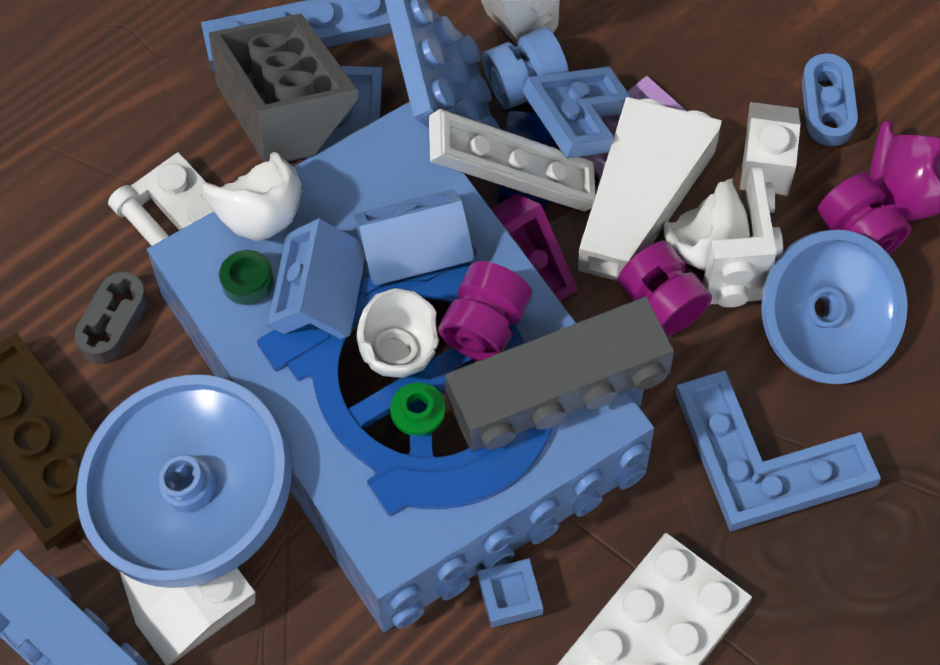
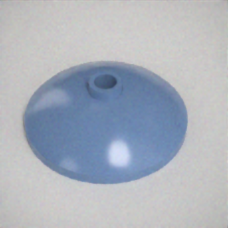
(861, 301)

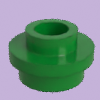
(417, 423)

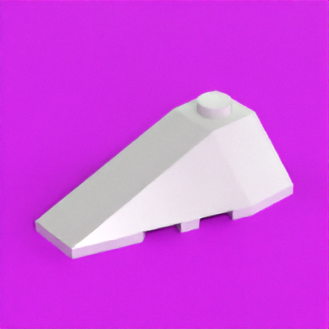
(186, 616)

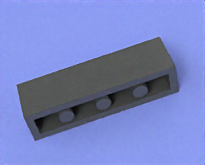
(559, 375)

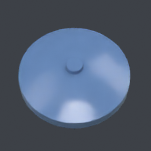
(184, 481)

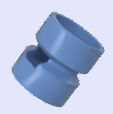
(511, 65)

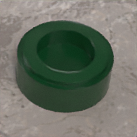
(246, 277)

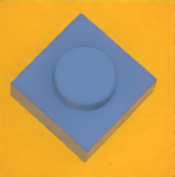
(510, 592)

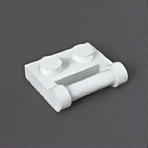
(173, 188)

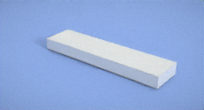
(510, 160)

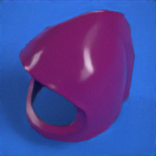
(908, 172)

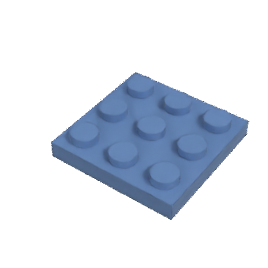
(438, 64)

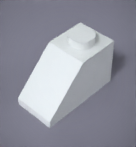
(771, 144)

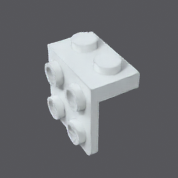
(740, 266)

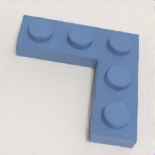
(760, 490)

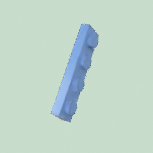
(332, 20)

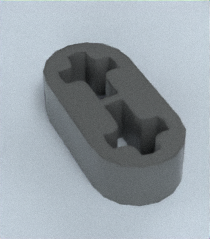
(120, 322)

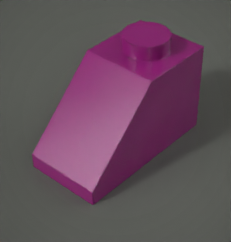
(534, 236)

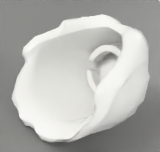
(259, 201)
(716, 218)

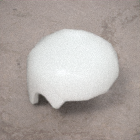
(397, 333)

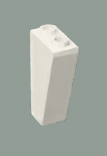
(644, 180)

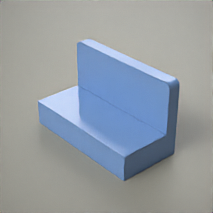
(414, 236)
(318, 280)

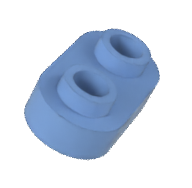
(829, 103)

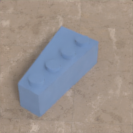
(48, 626)

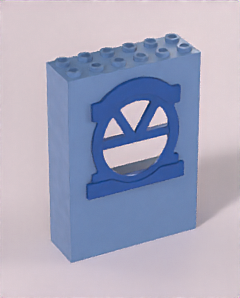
(394, 519)

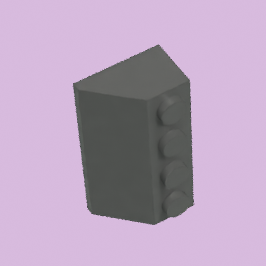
(281, 85)

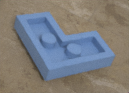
(573, 105)

